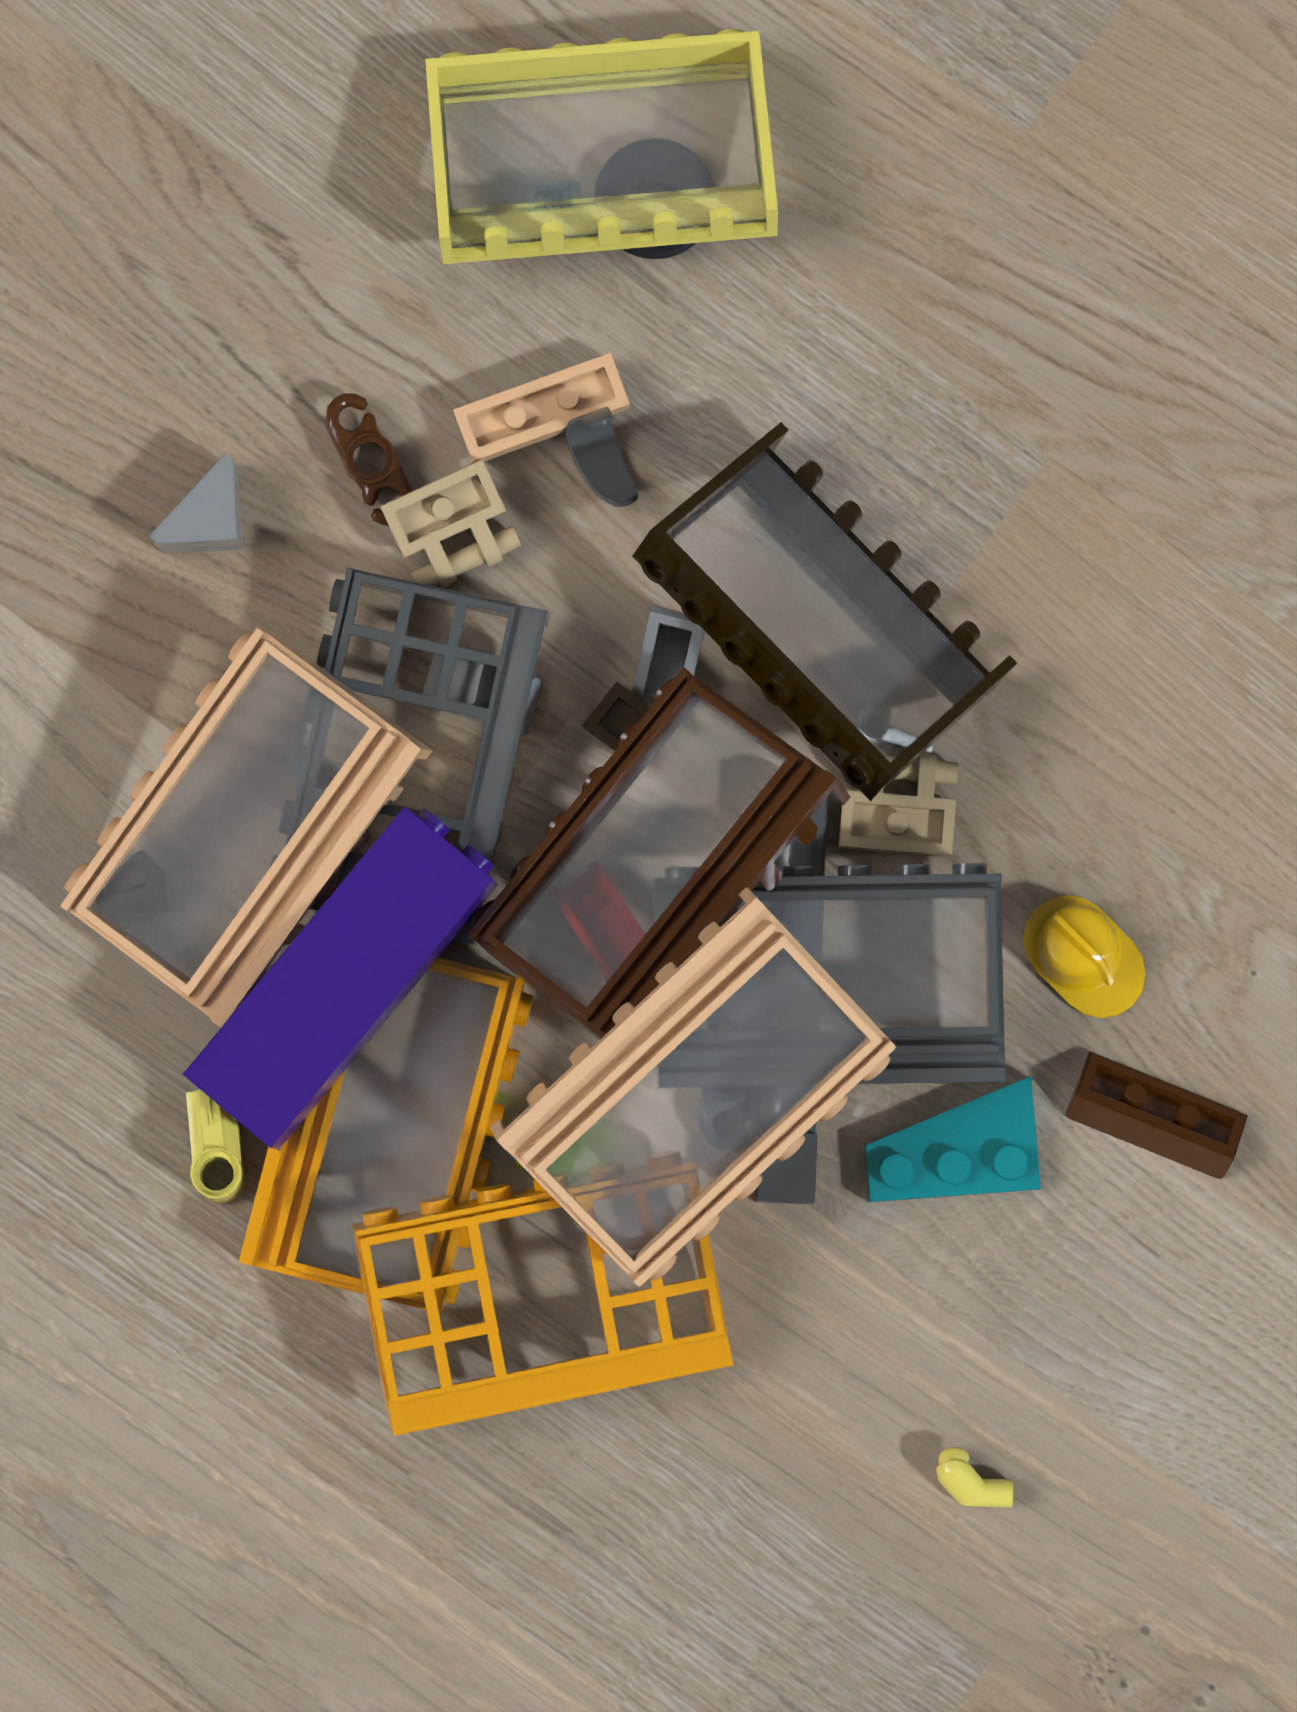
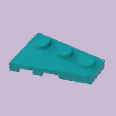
(961, 1152)

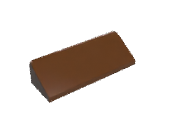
(1156, 1116)

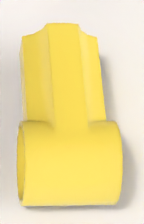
(214, 1139)

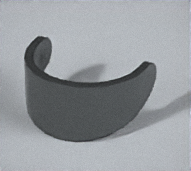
(600, 458)

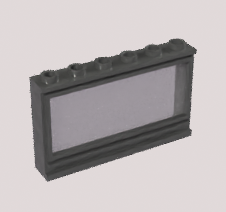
(913, 956)

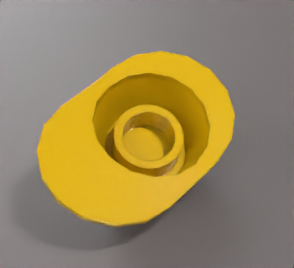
(1084, 956)

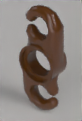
(346, 443)

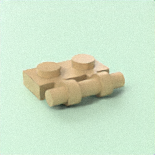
(444, 509)
(904, 822)

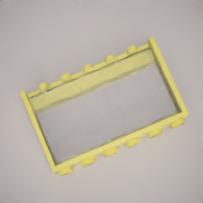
(601, 146)

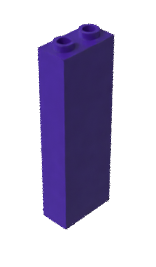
(342, 976)

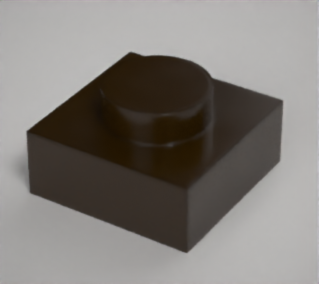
(615, 715)

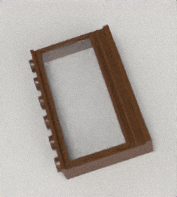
(653, 853)

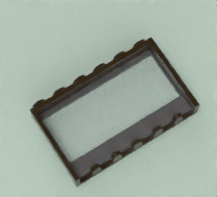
(817, 615)

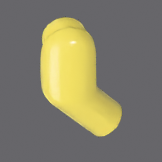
(967, 1486)

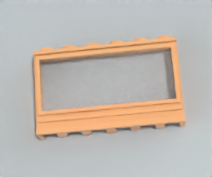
(242, 824)
(696, 1091)

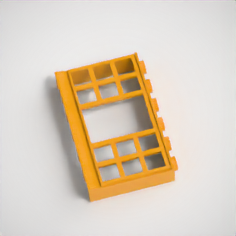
(532, 1385)

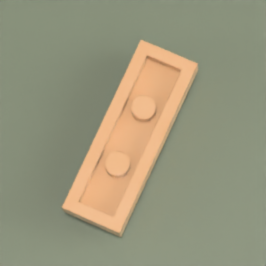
(539, 408)

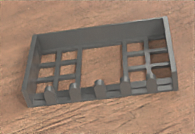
(507, 706)

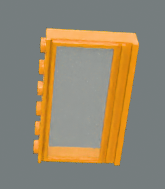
(394, 1132)

